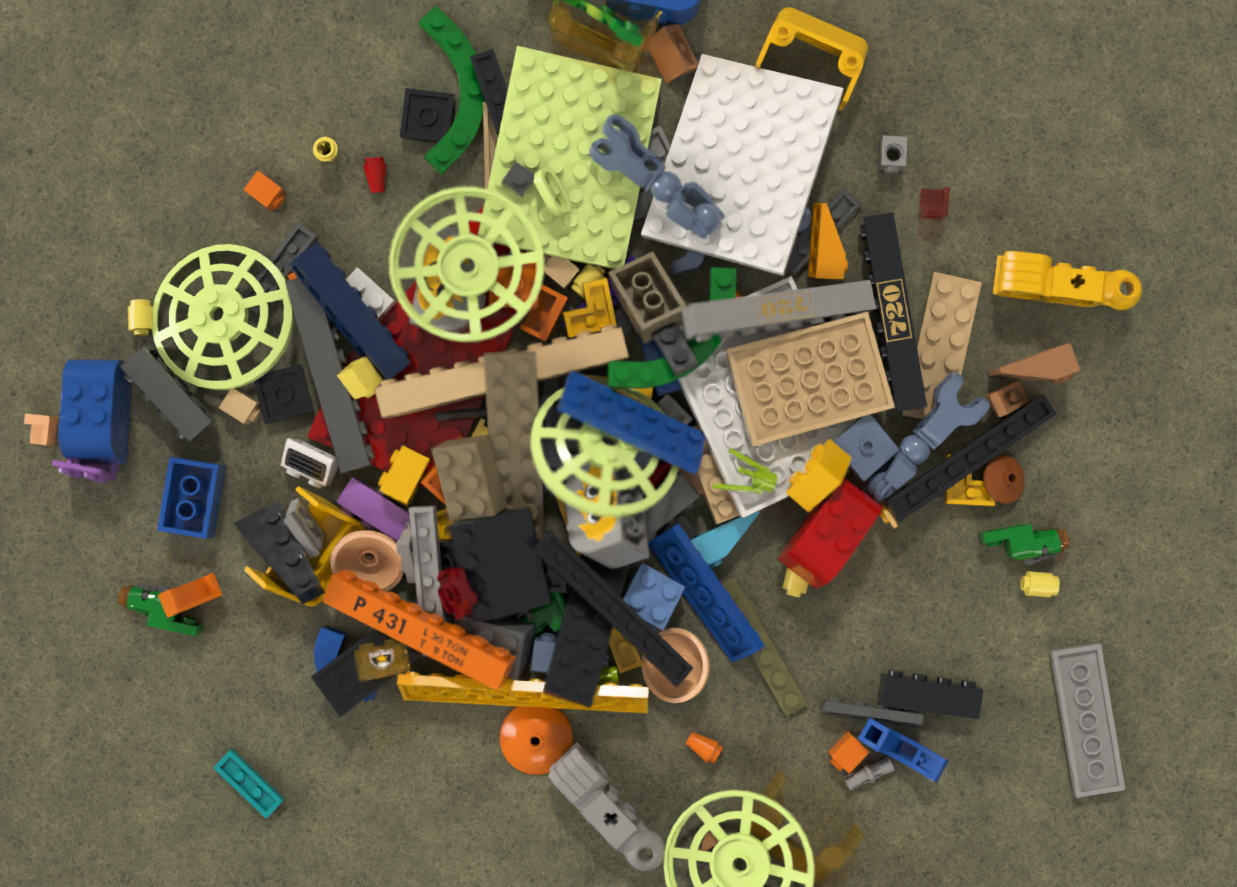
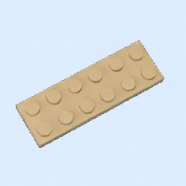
(944, 331)

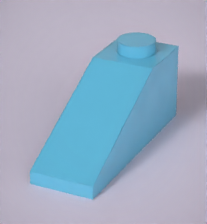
(721, 539)

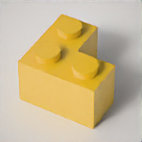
(404, 476)
(820, 476)

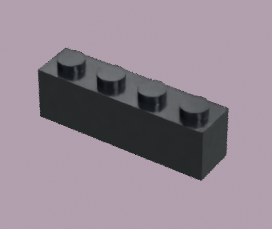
(930, 695)

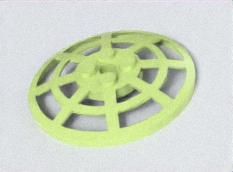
(455, 252)
(230, 325)
(600, 456)
(738, 846)

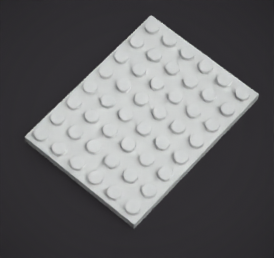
(756, 151)
(720, 419)

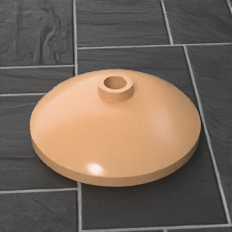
(380, 568)
(694, 652)

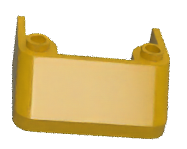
(799, 25)
(335, 525)

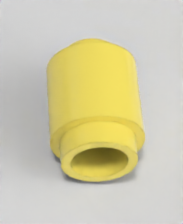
(588, 273)
(140, 317)
(794, 584)
(1039, 584)

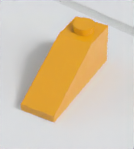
(826, 251)

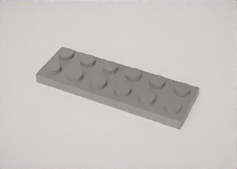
(1087, 720)

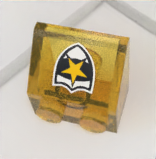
(382, 660)

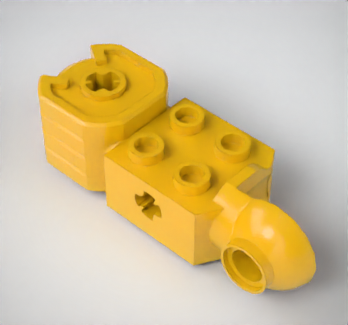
(1034, 278)

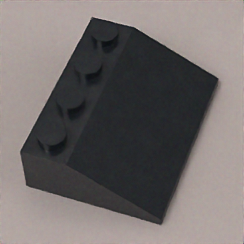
(501, 563)

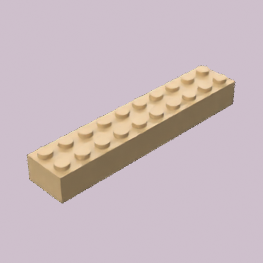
(468, 379)

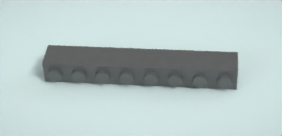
(326, 362)

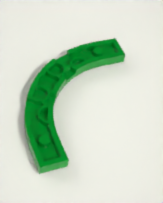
(624, 30)
(471, 99)
(657, 372)

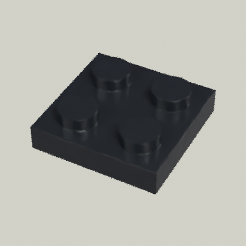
(426, 115)
(284, 394)

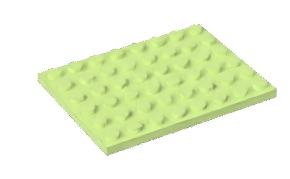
(550, 121)

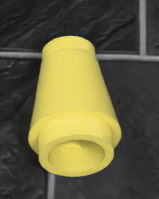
(322, 145)

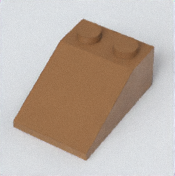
(1049, 365)

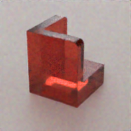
(934, 203)

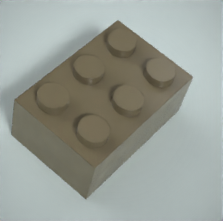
(647, 295)
(469, 477)

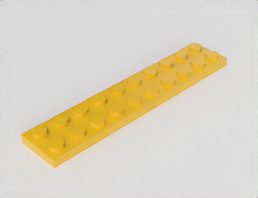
(517, 693)

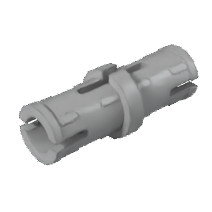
(868, 773)

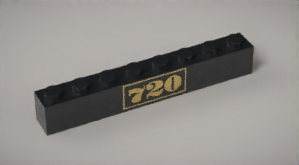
(894, 312)

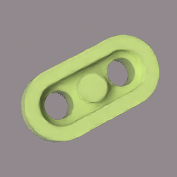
(552, 192)

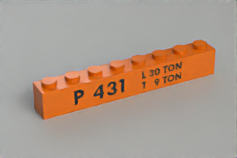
(419, 629)

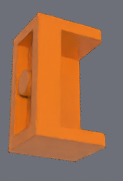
(543, 321)
(190, 595)

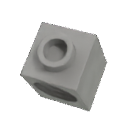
(899, 146)

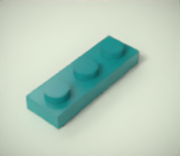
(249, 783)

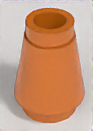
(704, 747)

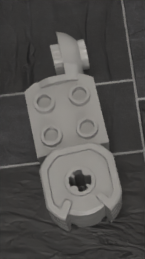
(585, 786)

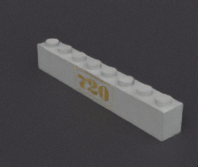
(776, 310)

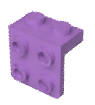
(95, 472)

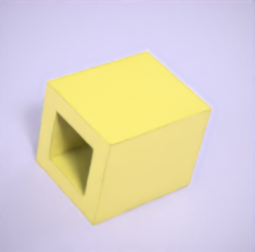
(360, 378)

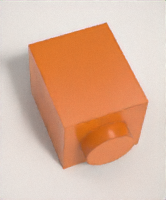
(265, 191)
(847, 753)

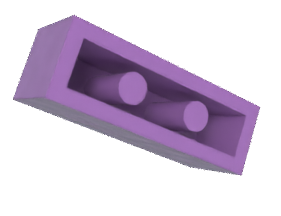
(373, 508)

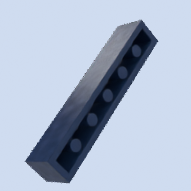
(348, 311)

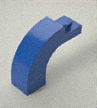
(330, 646)
(903, 748)

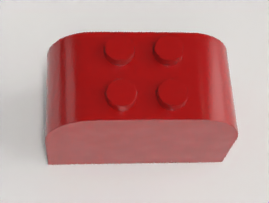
(830, 534)

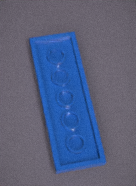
(632, 422)
(706, 594)

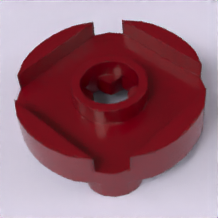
(456, 593)

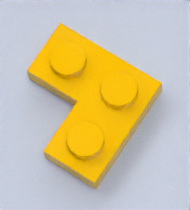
(597, 312)
(968, 493)

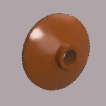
(1003, 479)

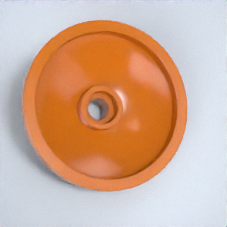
(528, 722)

